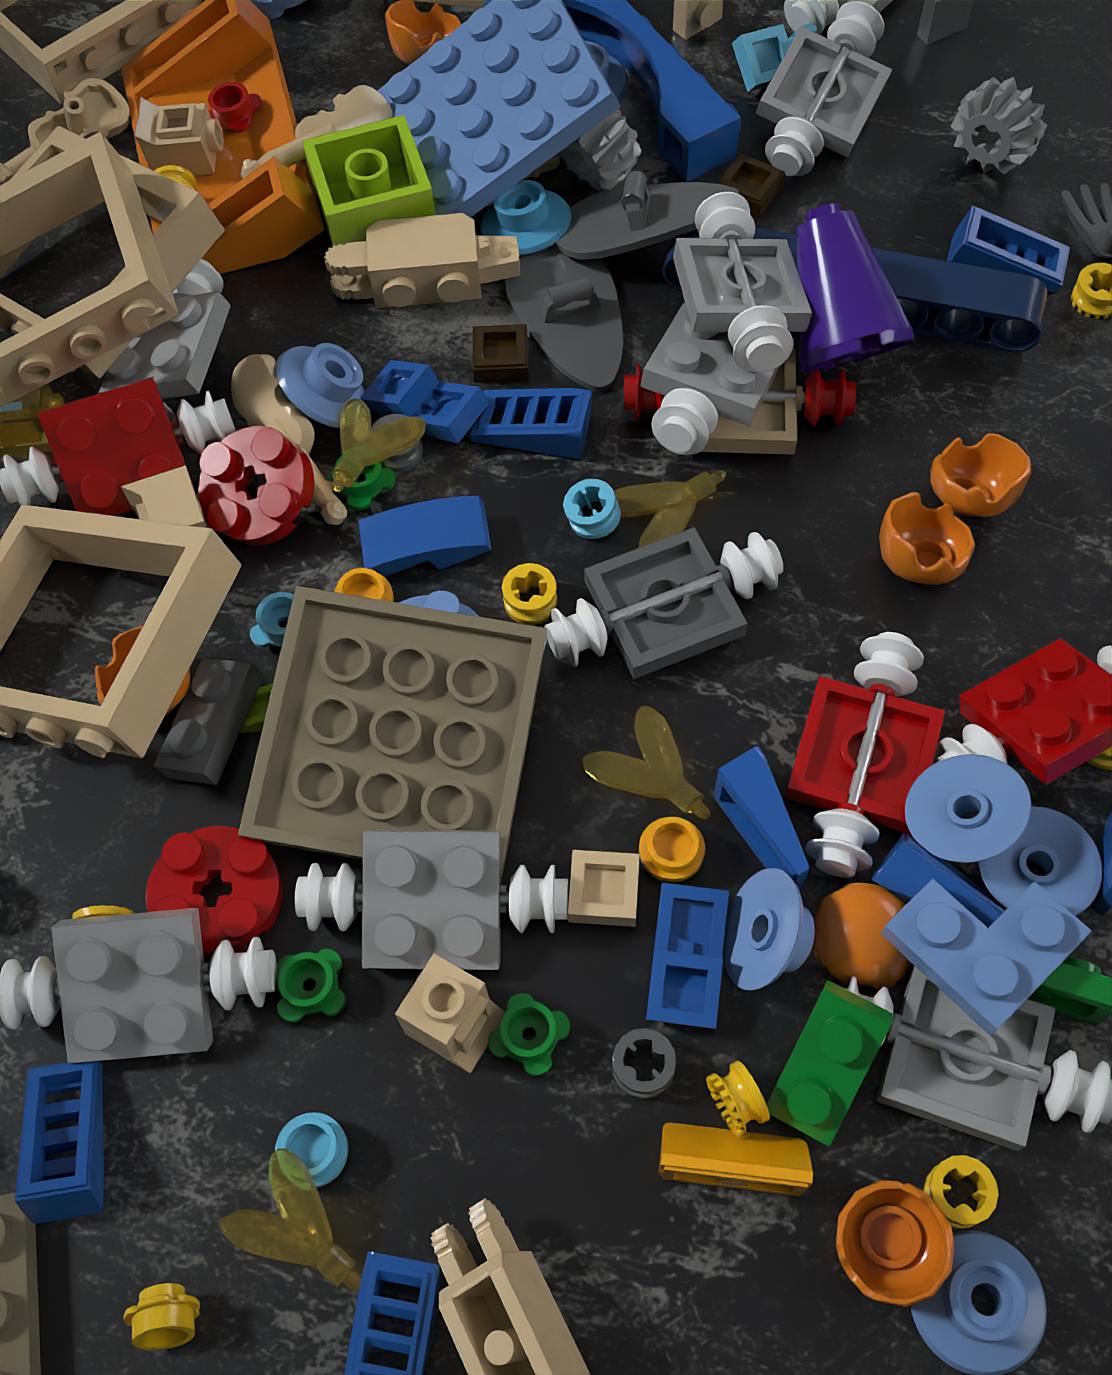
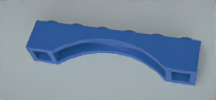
(693, 119)

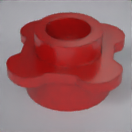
(233, 106)

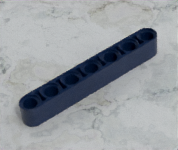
(946, 297)

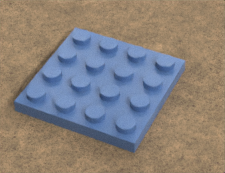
(499, 100)

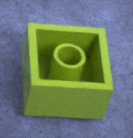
(367, 178)

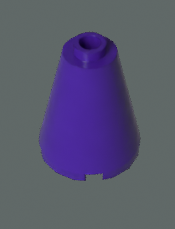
(847, 293)

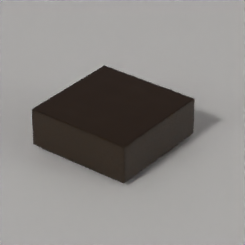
(755, 182)
(500, 353)

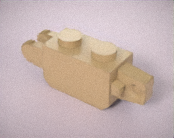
(421, 261)
(503, 1308)

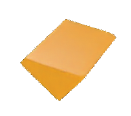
(730, 1161)

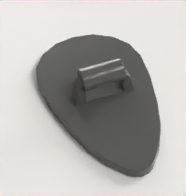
(634, 216)
(570, 314)

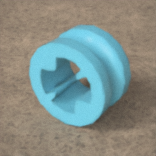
(583, 494)

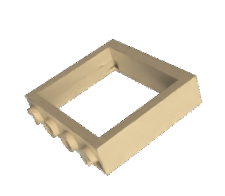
(95, 47)
(181, 239)
(107, 318)
(137, 701)

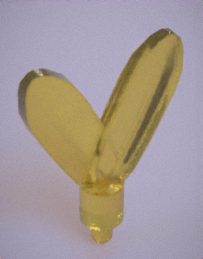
(366, 448)
(669, 500)
(656, 776)
(300, 1233)

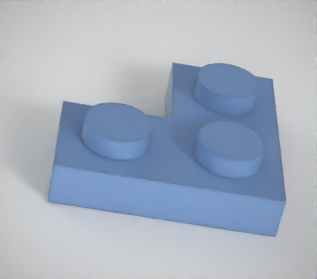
(983, 967)

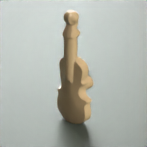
(353, 109)
(86, 111)
(265, 404)

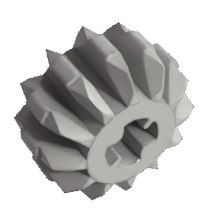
(999, 125)
(603, 153)

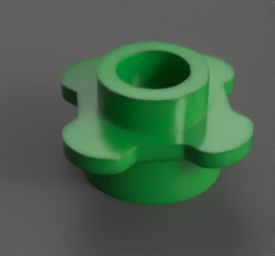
(362, 493)
(305, 966)
(524, 1014)

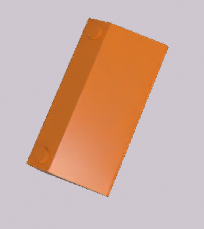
(272, 206)

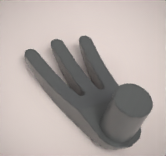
(1093, 228)

